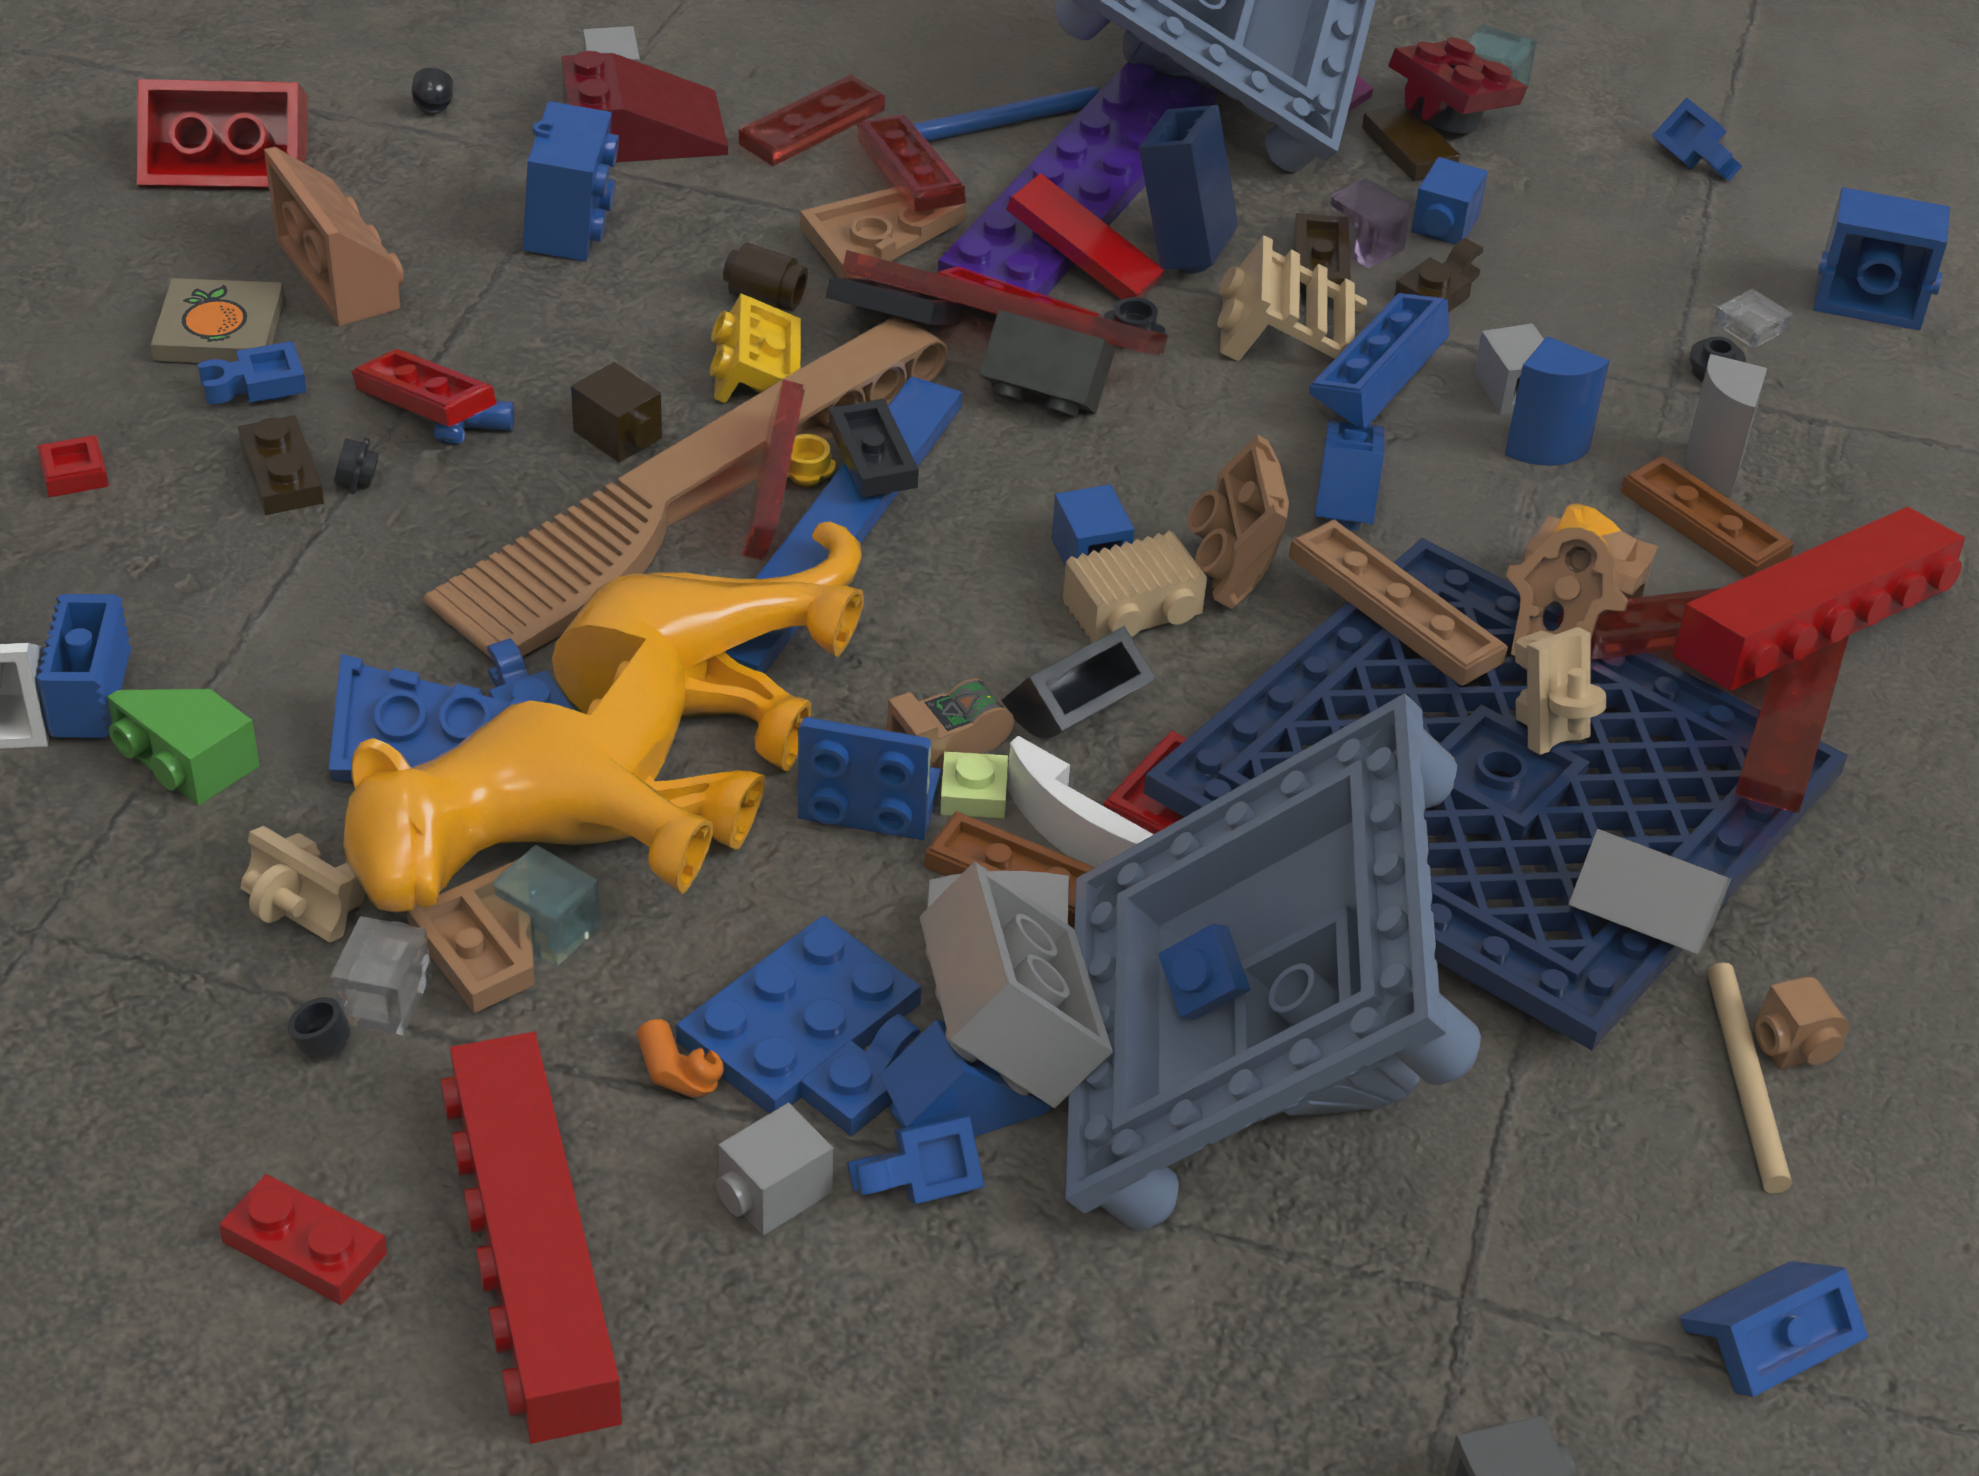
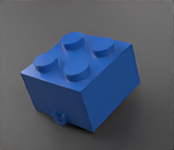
(569, 181)
(1882, 258)

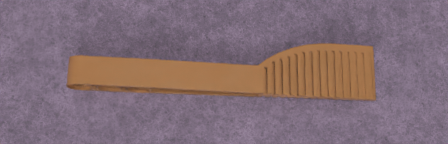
(549, 576)

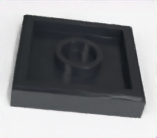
(894, 300)

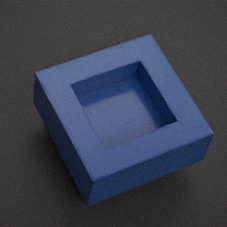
(1204, 971)

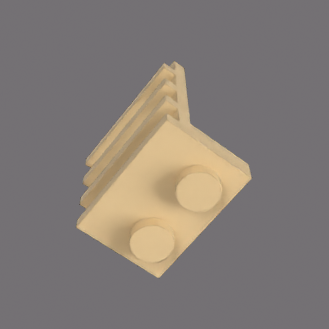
(1268, 292)

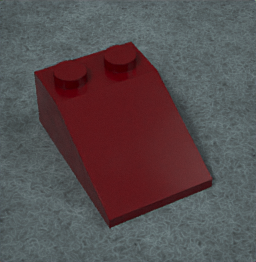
(650, 108)

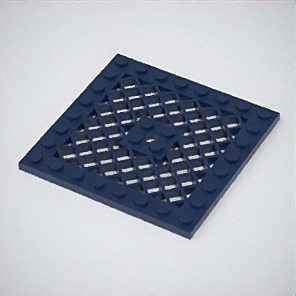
(1566, 984)

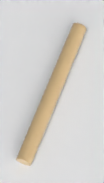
(1749, 1079)

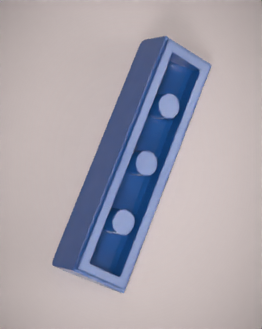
(1383, 357)

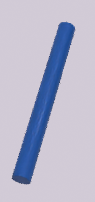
(1006, 114)

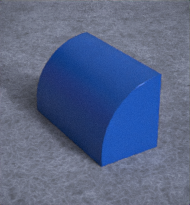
(1556, 404)

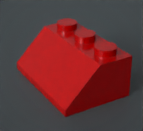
(216, 131)

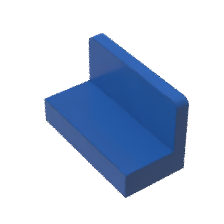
(1780, 1323)

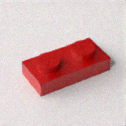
(303, 1239)

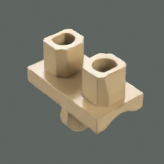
(1558, 688)
(295, 883)

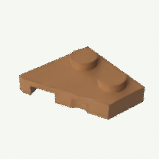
(479, 941)

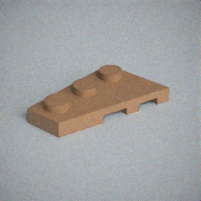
(875, 226)

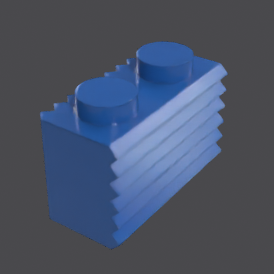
(83, 664)

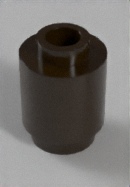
(765, 276)

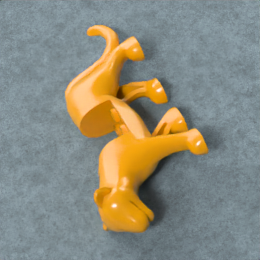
(568, 777)

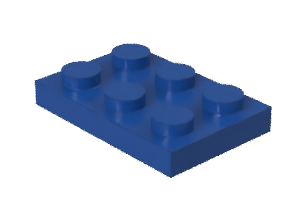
(798, 1012)

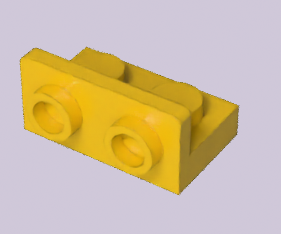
(754, 347)

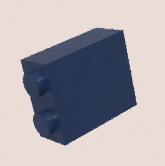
(1189, 188)

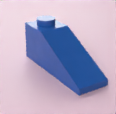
(1350, 473)

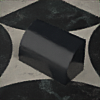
(1079, 685)

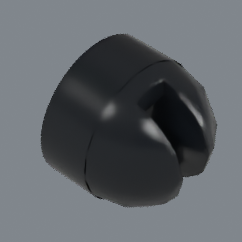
(432, 90)
(320, 1028)

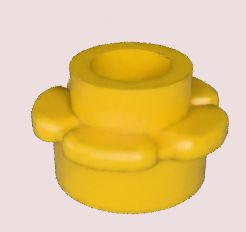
(810, 460)

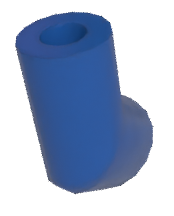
(494, 418)

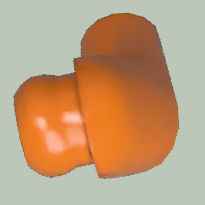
(668, 1068)

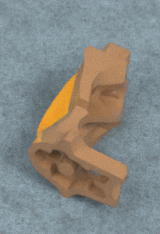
(1582, 566)

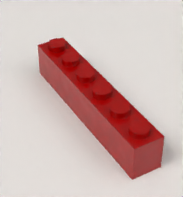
(1817, 597)
(534, 1238)

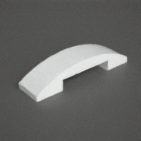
(1062, 814)

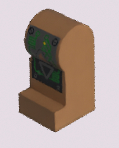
(960, 721)

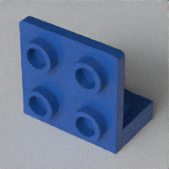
(865, 778)

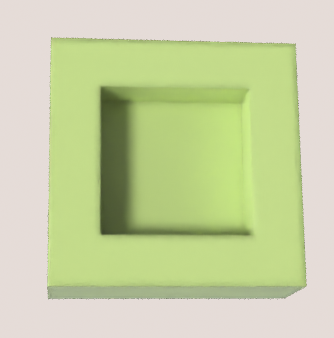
(974, 784)

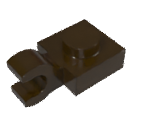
(1444, 280)

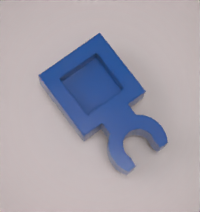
(259, 372)

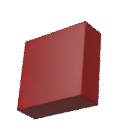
(72, 466)

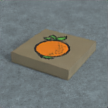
(215, 319)

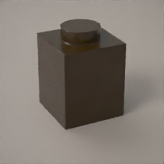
(616, 411)

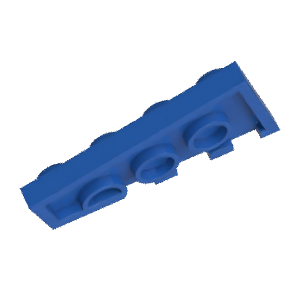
(403, 711)

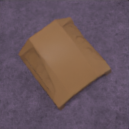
(1241, 522)

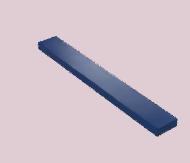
(922, 415)

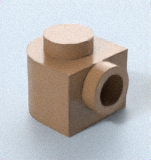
(1800, 1024)

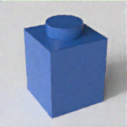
(1449, 201)
(1089, 522)

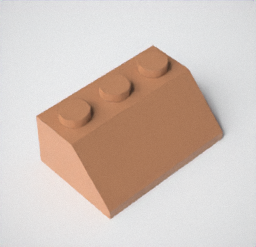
(331, 242)

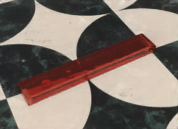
(995, 300)
(1790, 729)

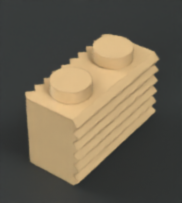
(1134, 586)

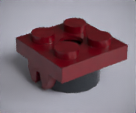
(1453, 84)

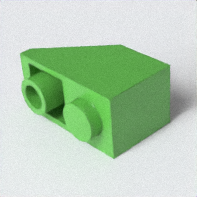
(185, 737)

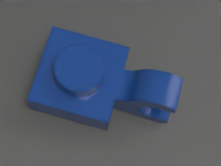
(1693, 136)
(513, 680)
(849, 1083)
(931, 1161)

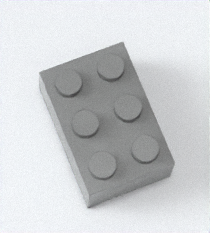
(1013, 986)

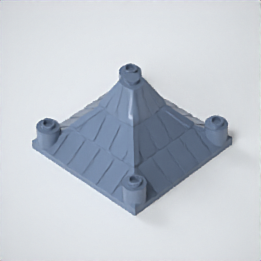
(1275, 56)
(1337, 938)

